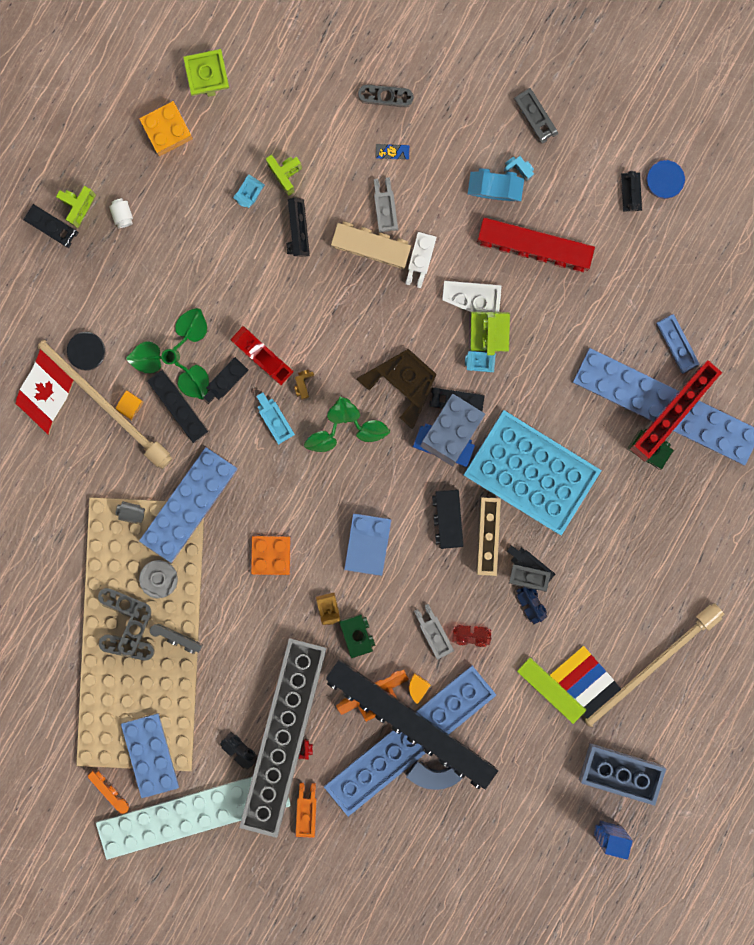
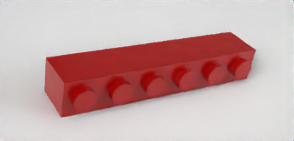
(535, 244)
(676, 411)

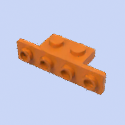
(387, 684)

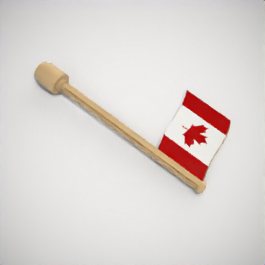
(49, 388)

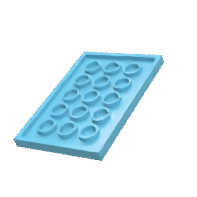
(532, 472)

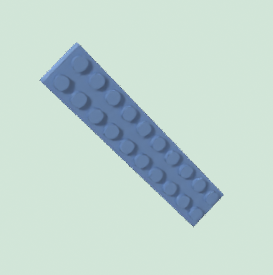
(650, 397)
(395, 753)

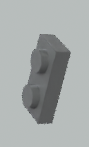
(529, 578)

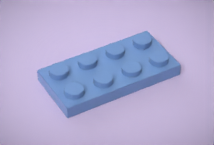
(150, 755)

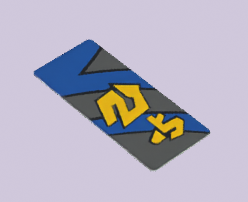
(388, 151)

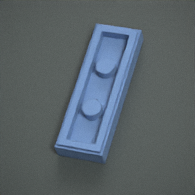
(677, 343)

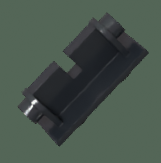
(631, 191)
(245, 756)

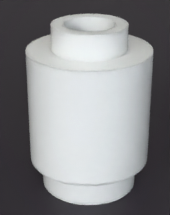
(121, 213)

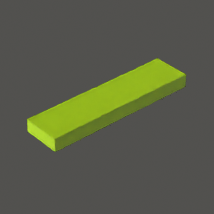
(551, 690)

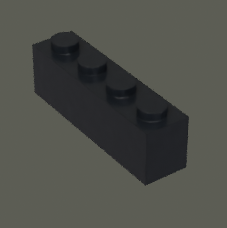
(178, 406)

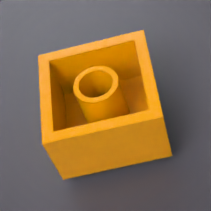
(166, 128)

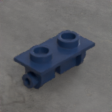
(536, 611)

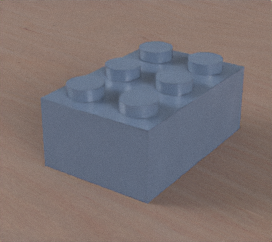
(452, 430)

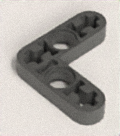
(132, 612)

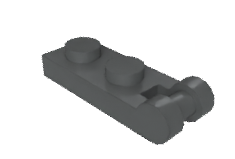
(535, 115)
(176, 638)

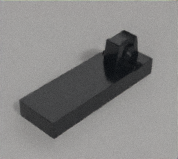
(299, 245)

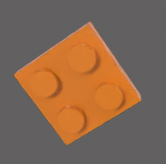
(270, 555)

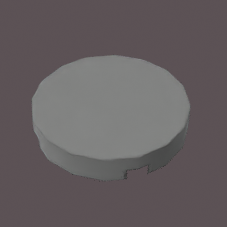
(158, 579)

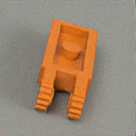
(109, 793)
(306, 813)

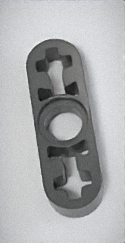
(372, 88)
(113, 639)

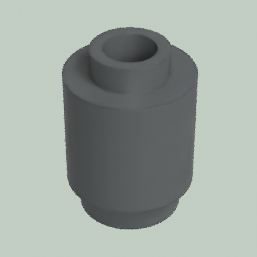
(130, 512)

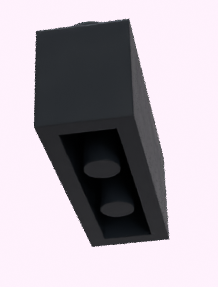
(448, 519)

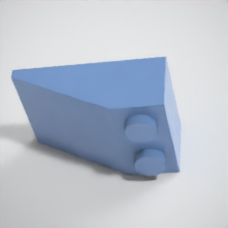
(367, 544)

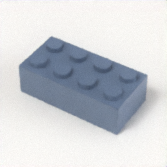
(622, 774)

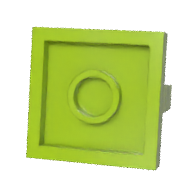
(206, 72)
(289, 168)
(78, 204)
(490, 331)

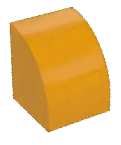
(129, 405)
(418, 687)

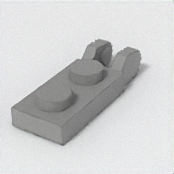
(385, 207)
(434, 634)

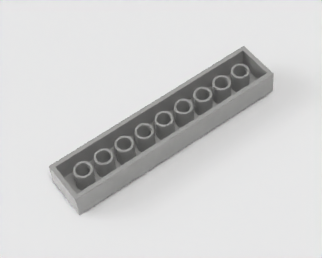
(283, 738)

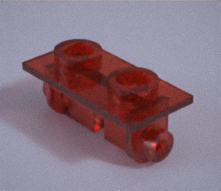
(480, 637)

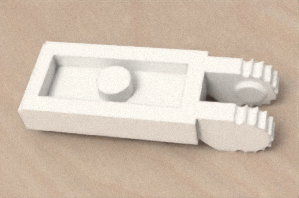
(421, 257)

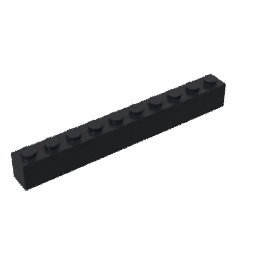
(411, 724)

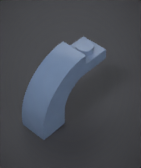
(430, 778)

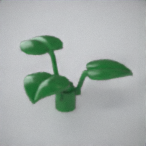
(147, 355)
(345, 412)

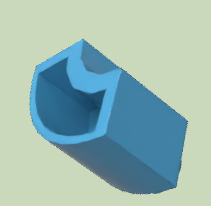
(496, 186)

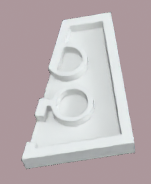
(472, 296)

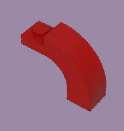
(261, 355)

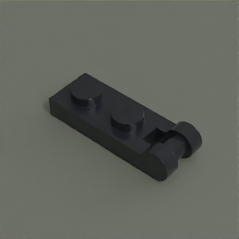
(50, 225)
(473, 399)

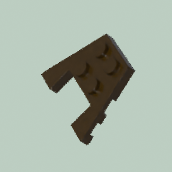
(407, 375)

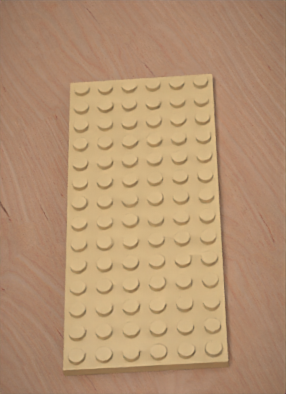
(123, 687)

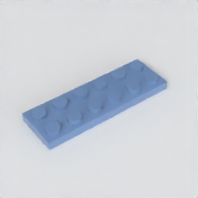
(188, 505)

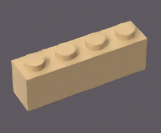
(371, 246)
(488, 536)

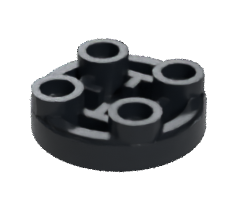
(86, 351)

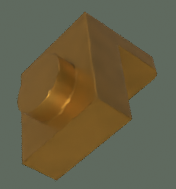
(300, 388)
(328, 609)

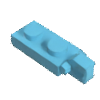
(274, 419)

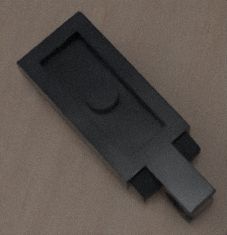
(225, 380)
(526, 559)

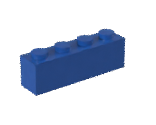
(613, 839)

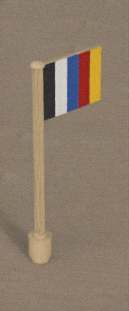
(596, 689)

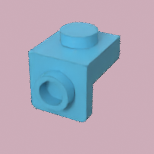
(523, 167)
(249, 191)
(480, 361)

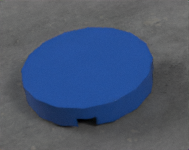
(665, 179)

